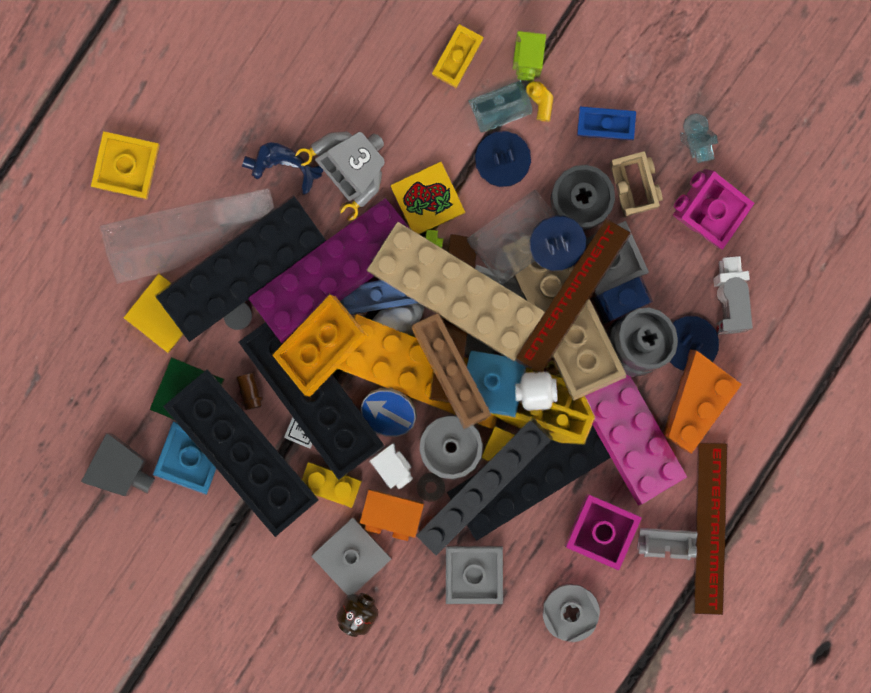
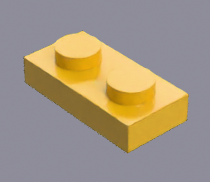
(457, 56)
(326, 485)

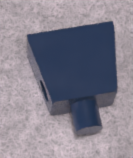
(622, 299)

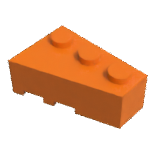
(699, 401)

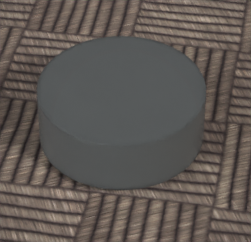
(239, 317)

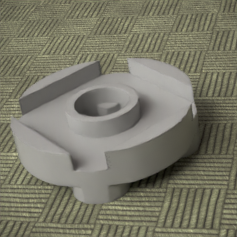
(563, 627)

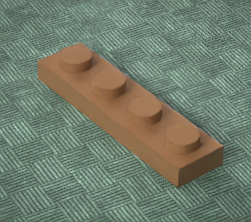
(451, 371)

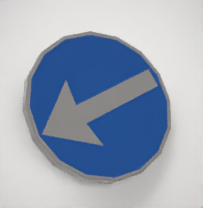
(389, 412)

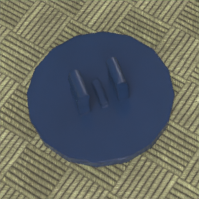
(503, 159)
(557, 243)
(694, 334)

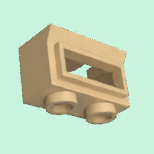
(646, 168)

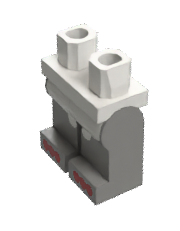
(733, 296)

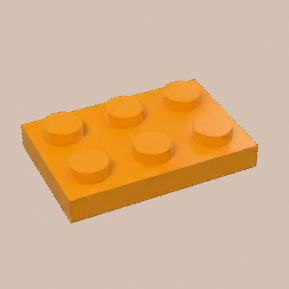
(320, 345)

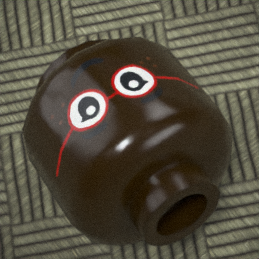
(357, 614)

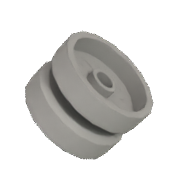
(445, 463)

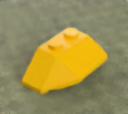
(565, 420)

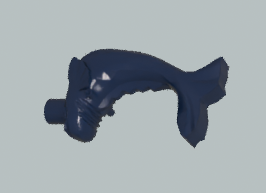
(275, 154)

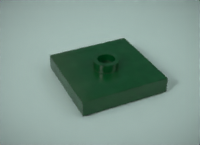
(175, 379)

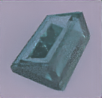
(501, 106)

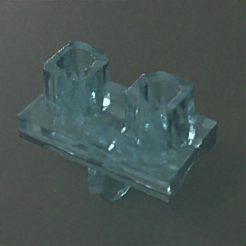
(698, 138)

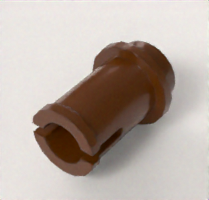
(249, 391)

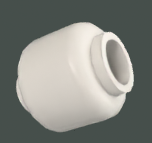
(536, 391)

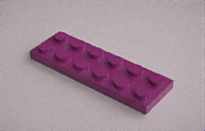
(331, 268)

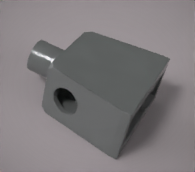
(117, 468)

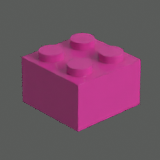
(602, 532)

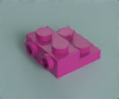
(712, 207)

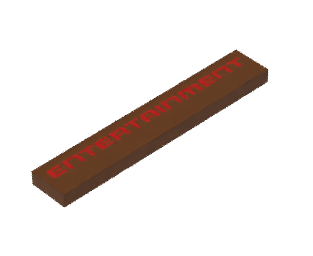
(573, 296)
(710, 528)

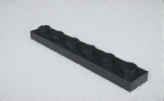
(484, 486)

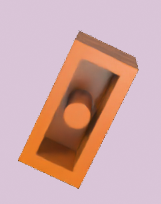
(391, 514)

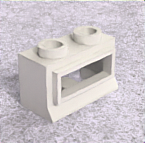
(392, 467)

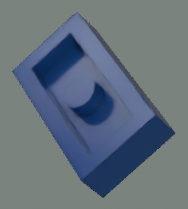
(606, 123)

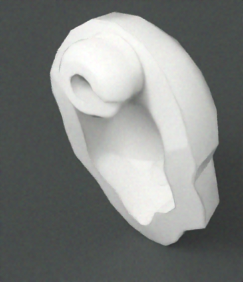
(400, 317)

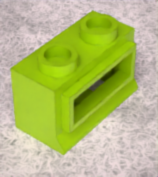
(529, 55)

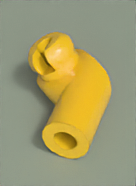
(542, 98)

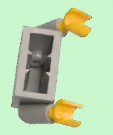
(351, 164)

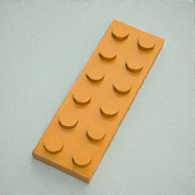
(396, 363)

